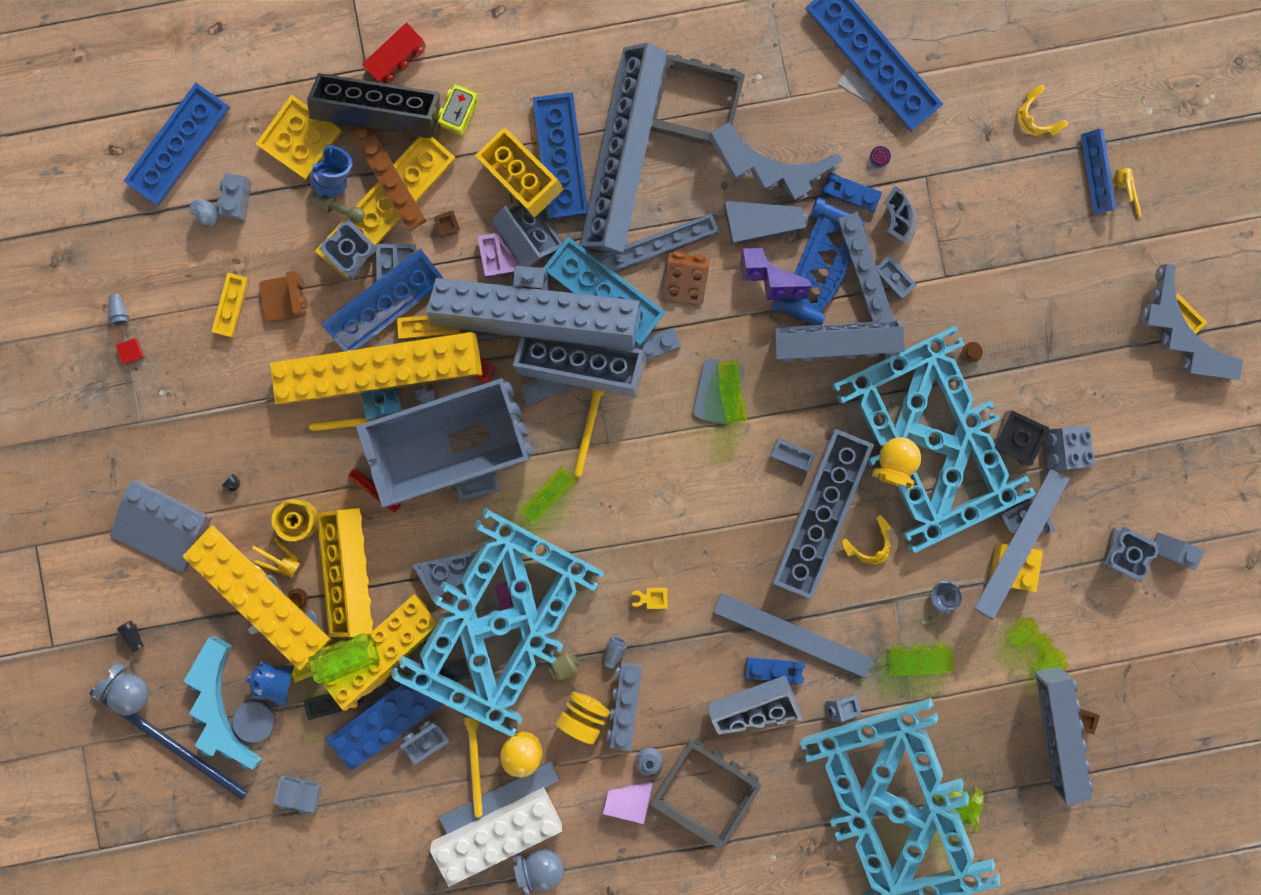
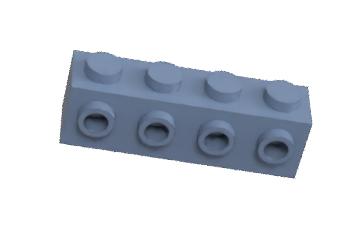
(626, 704)

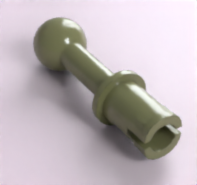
(355, 214)

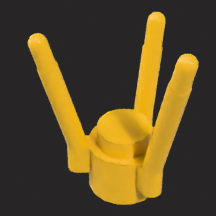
(1124, 179)
(287, 566)

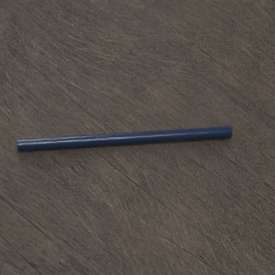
(183, 753)

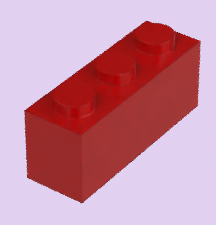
(394, 54)

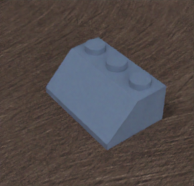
(527, 236)

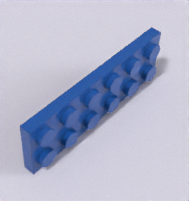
(177, 144)
(561, 152)
(383, 302)
(381, 724)

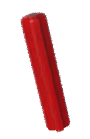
(369, 486)

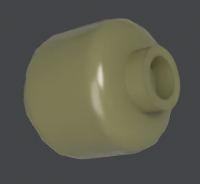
(564, 666)

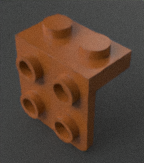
(686, 278)
(283, 297)

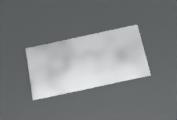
(857, 85)

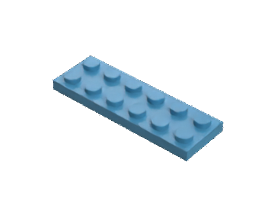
(588, 276)

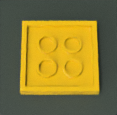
(297, 139)

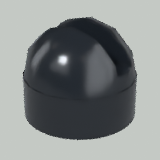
(232, 483)

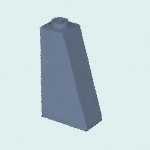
(761, 221)

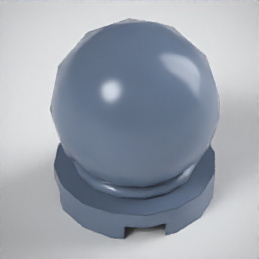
(123, 692)
(540, 871)

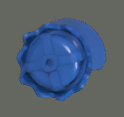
(331, 174)
(271, 682)

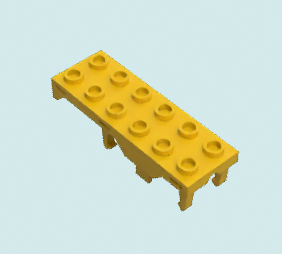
(393, 637)

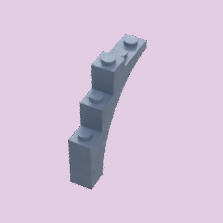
(767, 172)
(1178, 336)

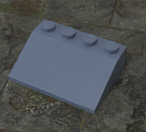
(158, 524)

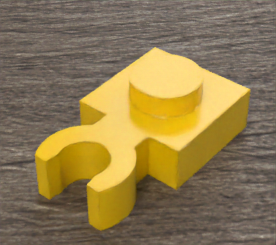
(655, 598)

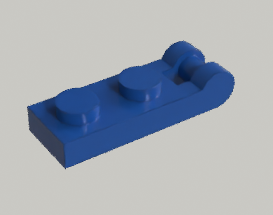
(852, 192)
(774, 668)

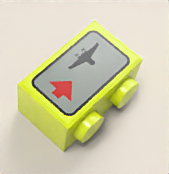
(458, 109)

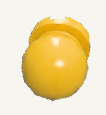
(898, 462)
(521, 754)

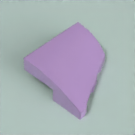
(628, 802)

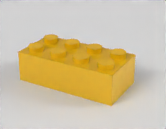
(519, 172)

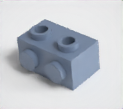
(234, 197)

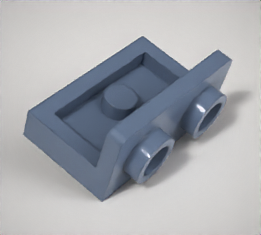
(424, 742)

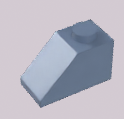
(1178, 551)

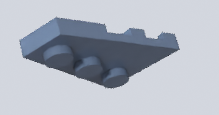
(445, 569)

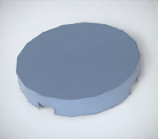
(253, 721)

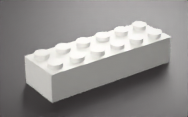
(496, 837)

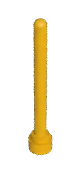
(340, 423)
(587, 432)
(471, 725)

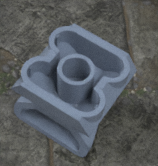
(348, 249)
(1130, 554)

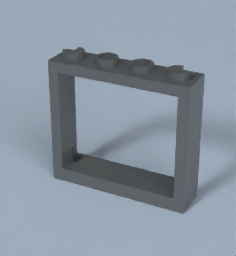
(695, 67)
(690, 823)

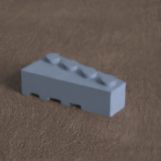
(755, 707)

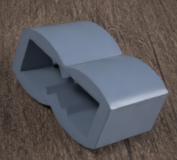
(297, 794)

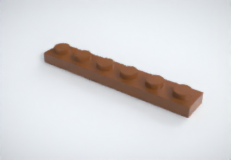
(389, 177)

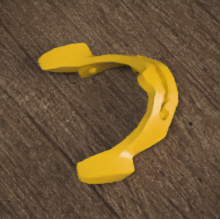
(1026, 121)
(880, 556)

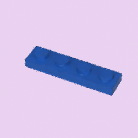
(1098, 171)

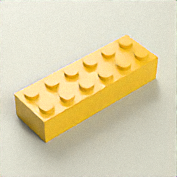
(344, 573)

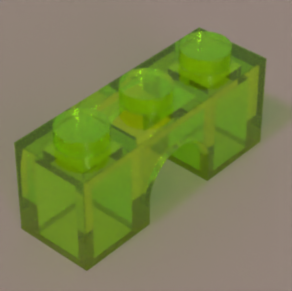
(730, 392)
(1025, 632)

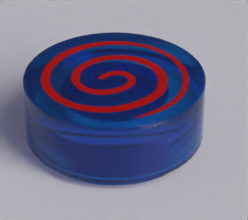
(880, 156)

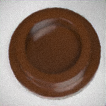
(972, 352)
(298, 597)

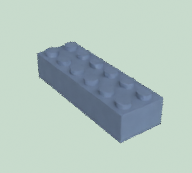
(840, 340)
(581, 365)
(1064, 735)

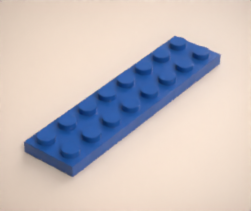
(876, 60)

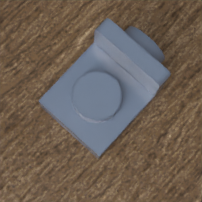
(843, 708)

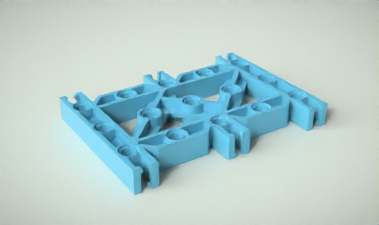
(956, 447)
(472, 630)
(874, 797)

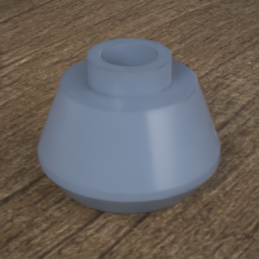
(643, 760)

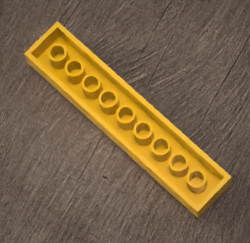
(376, 368)

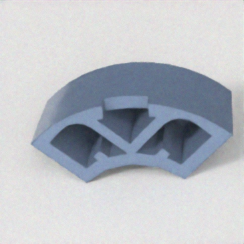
(902, 215)

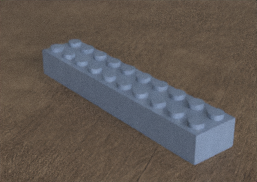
(623, 148)
(534, 313)

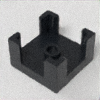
(1020, 437)

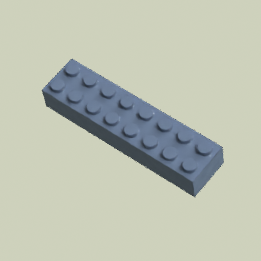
(822, 513)

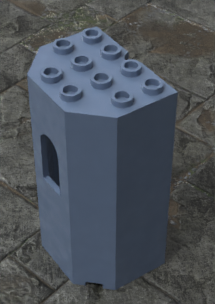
(412, 448)

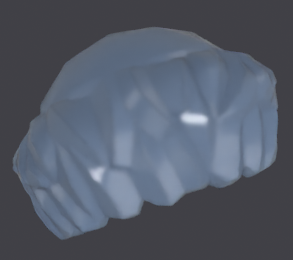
(205, 212)
(946, 596)

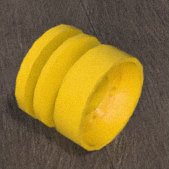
(581, 721)

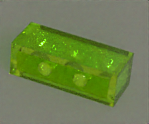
(548, 495)
(343, 658)
(920, 659)

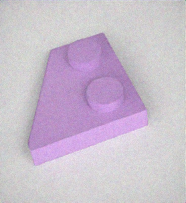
(496, 256)

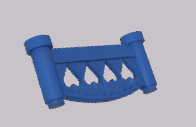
(811, 260)

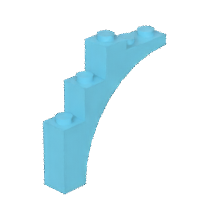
(209, 708)

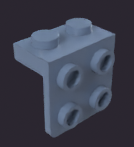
(1069, 448)

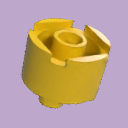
(288, 529)

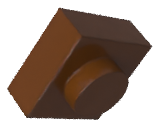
(447, 223)
(1089, 720)

